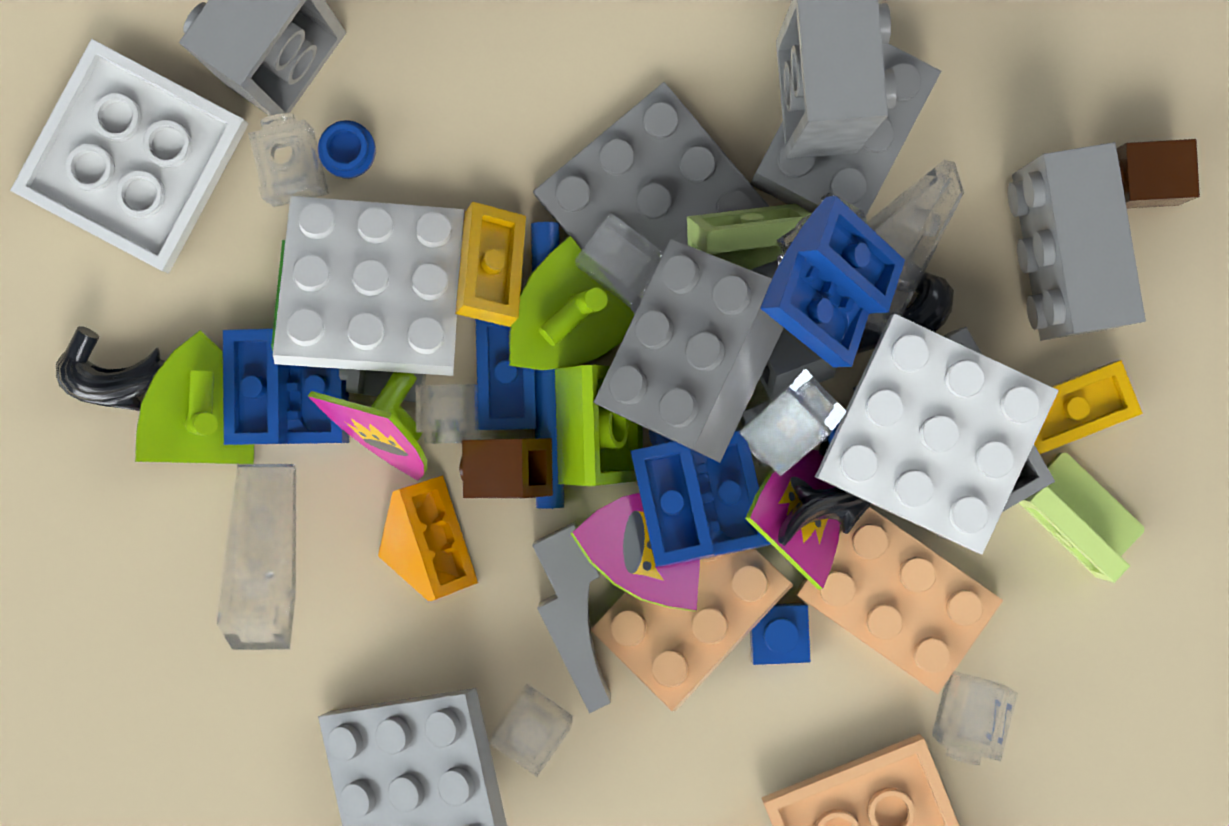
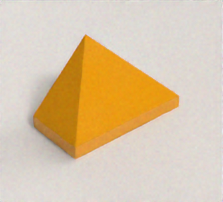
(426, 541)

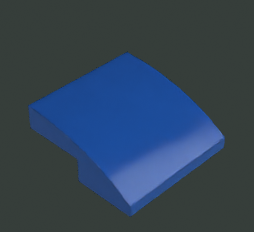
(832, 282)
(271, 400)
(695, 503)

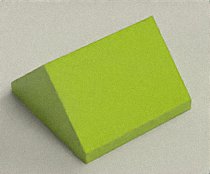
(591, 440)

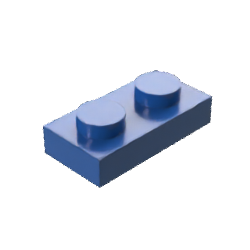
(504, 391)

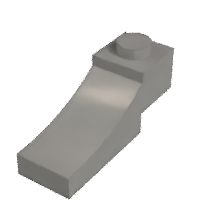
(568, 612)

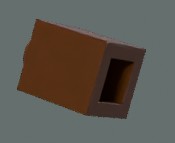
(1159, 172)
(507, 468)

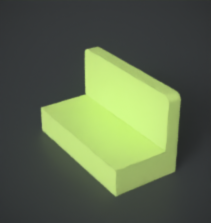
(744, 235)
(1085, 518)

